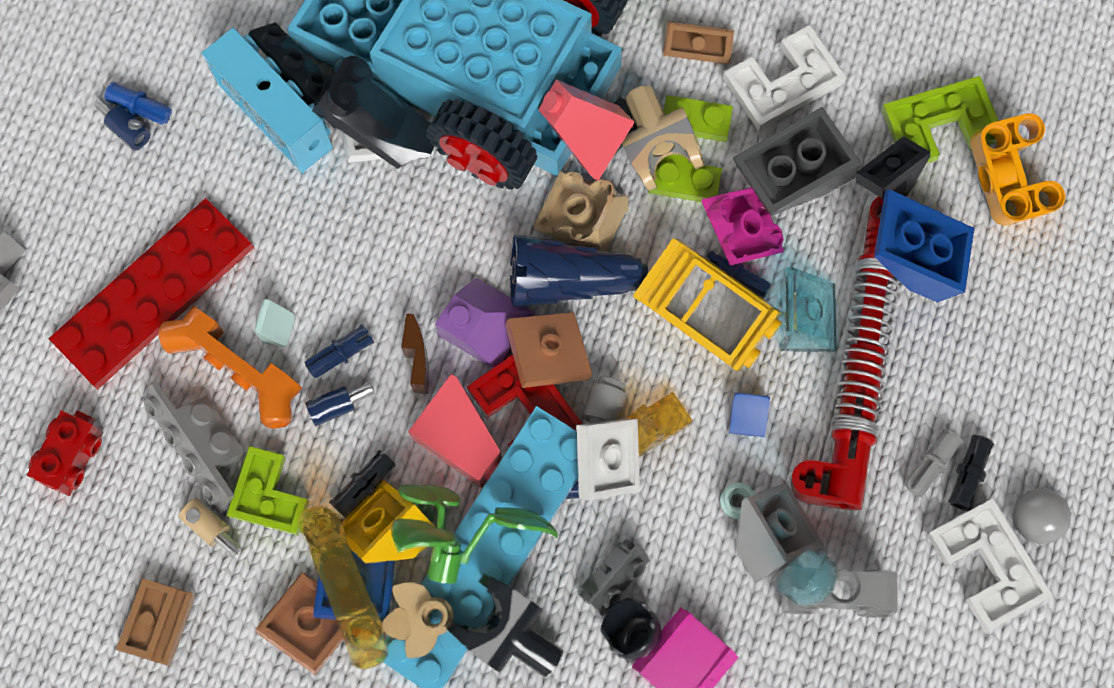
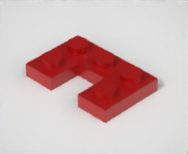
(503, 386)

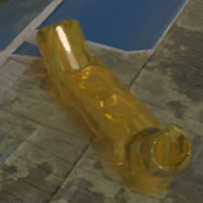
(343, 586)

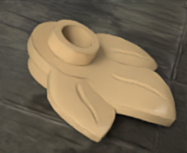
(413, 621)

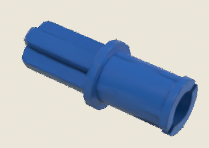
(137, 103)

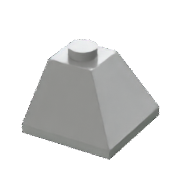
(773, 532)

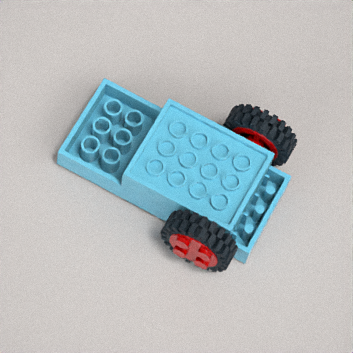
(474, 68)

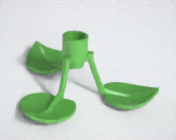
(446, 550)

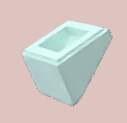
(274, 324)

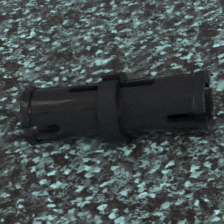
(971, 472)
(362, 483)

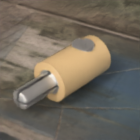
(208, 526)

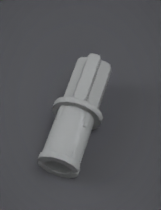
(933, 462)

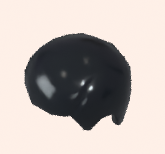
(631, 629)

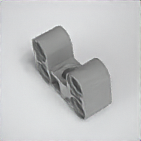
(871, 595)

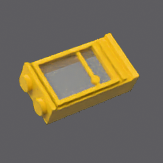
(709, 305)

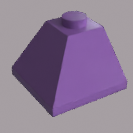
(477, 322)

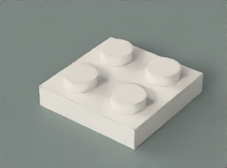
(608, 458)

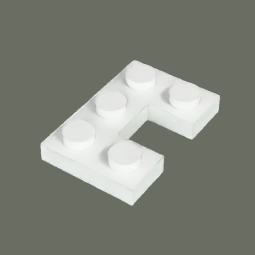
(769, 101)
(1018, 580)

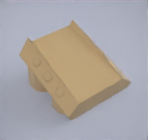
(582, 211)

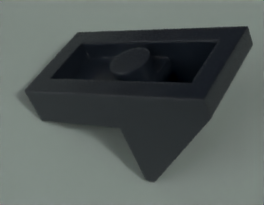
(894, 168)

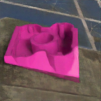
(743, 226)
(686, 656)

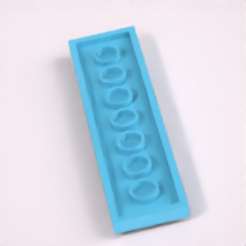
(531, 476)

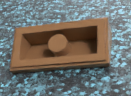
(698, 42)

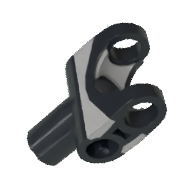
(509, 632)

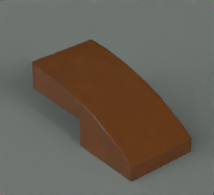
(414, 347)

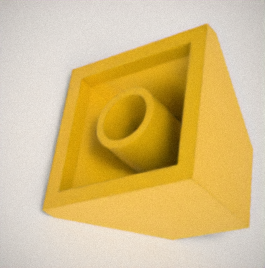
(371, 524)

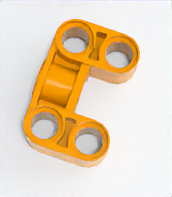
(1003, 175)

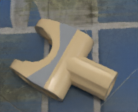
(657, 135)

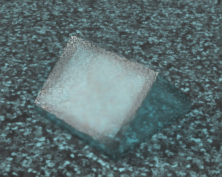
(807, 312)

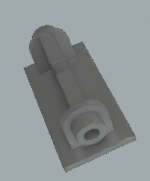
(626, 565)

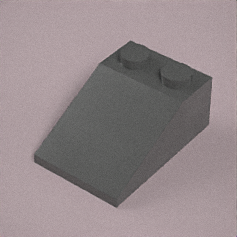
(798, 163)

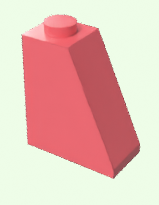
(586, 125)
(457, 434)

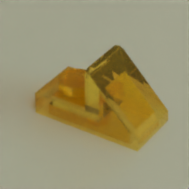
(660, 422)

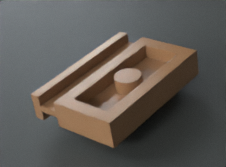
(156, 622)

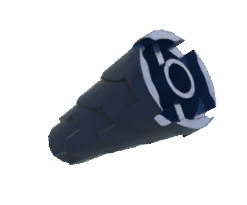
(555, 272)

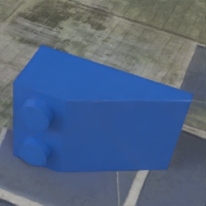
(923, 247)

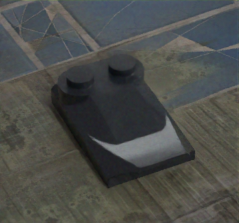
(372, 114)

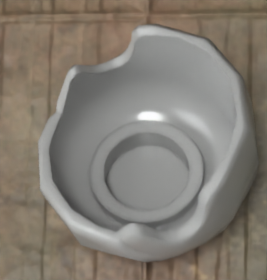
(1042, 516)

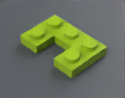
(960, 102)
(674, 173)

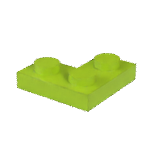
(257, 498)

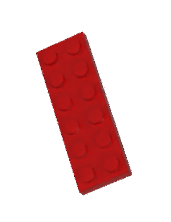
(150, 292)

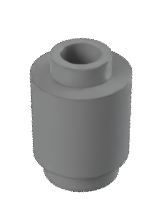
(605, 400)

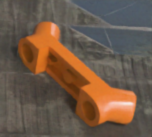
(202, 333)

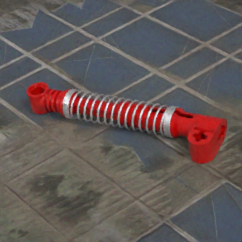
(862, 381)

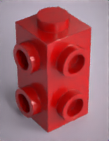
(65, 452)

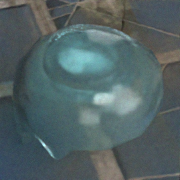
(808, 578)

